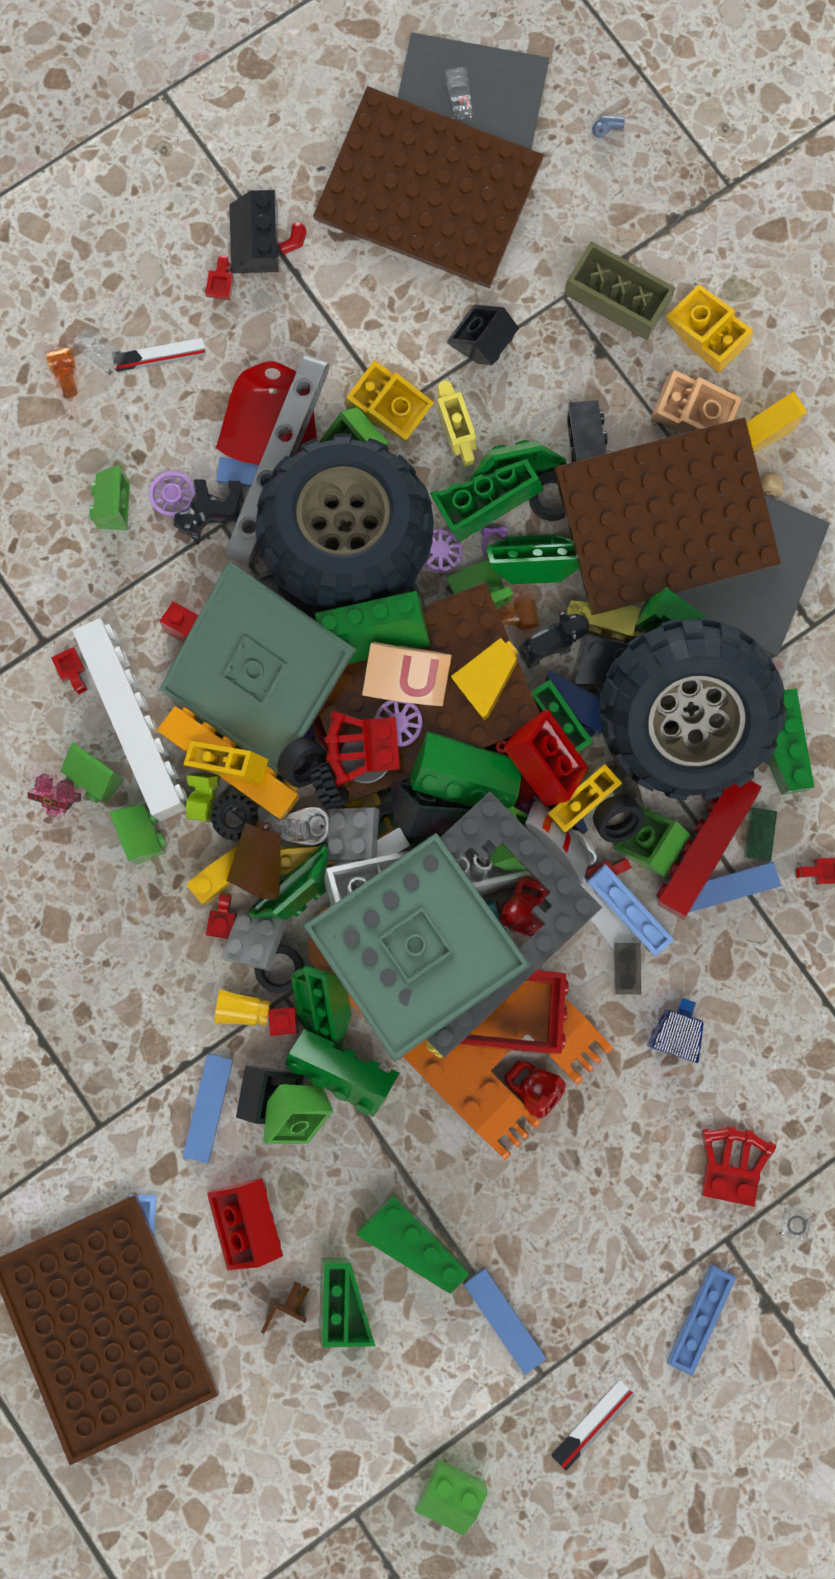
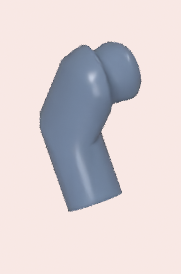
(607, 123)

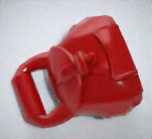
(517, 911)
(538, 1090)

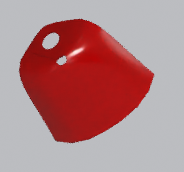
(254, 413)

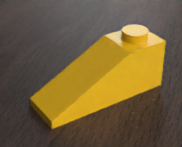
(226, 761)
(585, 798)
(212, 879)

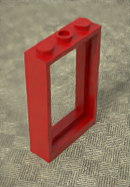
(557, 1015)

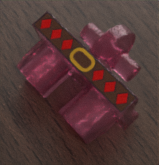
(54, 798)

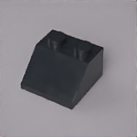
(484, 334)
(258, 1087)

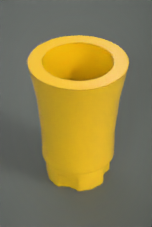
(240, 1009)

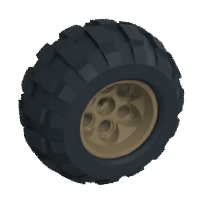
(344, 473)
(724, 750)

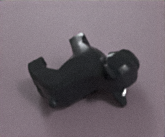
(209, 509)
(554, 638)

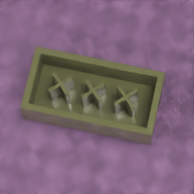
(619, 290)

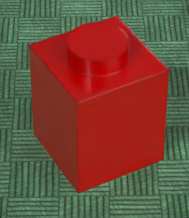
(283, 1021)

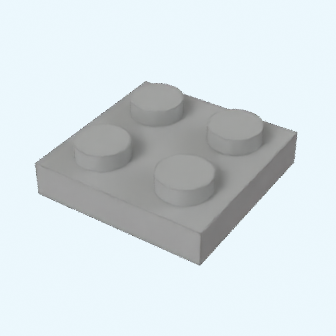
(353, 834)
(253, 941)

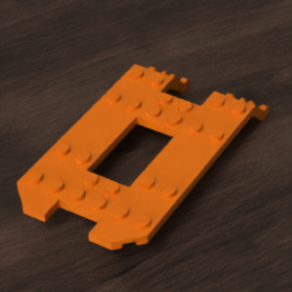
(466, 1075)

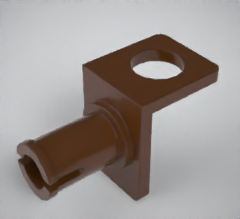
(291, 1305)

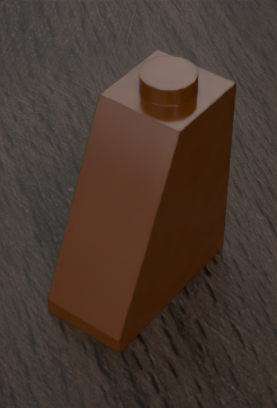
(257, 861)

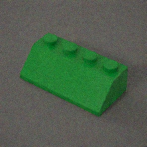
(387, 620)
(464, 772)

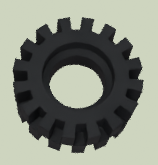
(326, 787)
(226, 804)

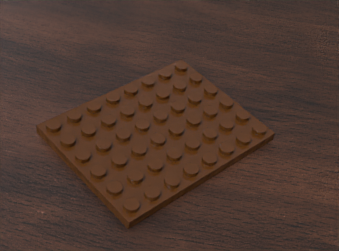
(428, 187)
(667, 515)
(457, 627)
(104, 1329)

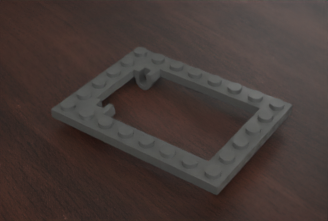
(561, 912)

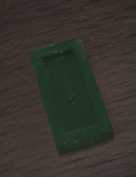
(760, 834)

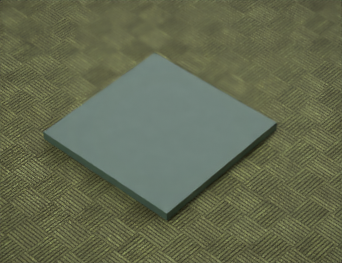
(256, 666)
(436, 941)

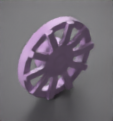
(171, 493)
(440, 551)
(403, 720)

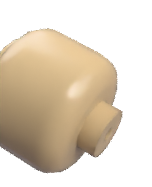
(772, 485)

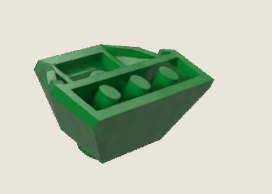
(539, 456)
(533, 558)
(296, 888)
(322, 1003)

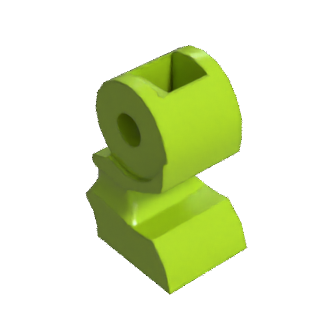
(201, 800)

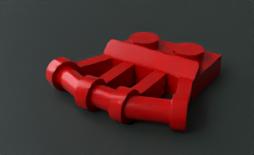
(379, 741)
(731, 1182)

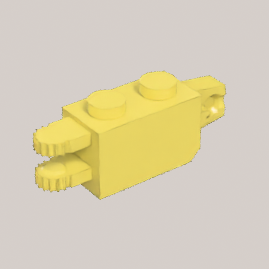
(456, 423)
(614, 623)

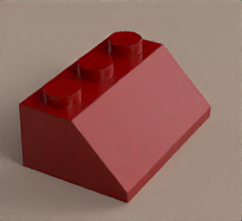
(547, 759)
(245, 1225)

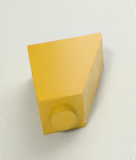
(776, 421)
(486, 676)

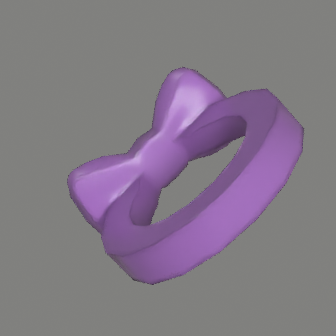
(487, 532)

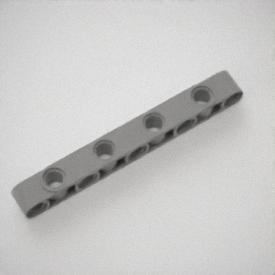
(294, 420)

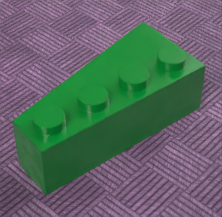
(486, 498)
(664, 608)
(791, 758)
(341, 1072)
(410, 1242)

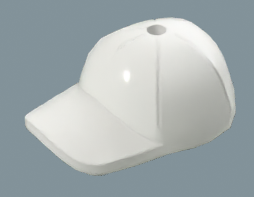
(316, 818)

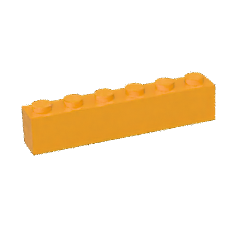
(271, 795)

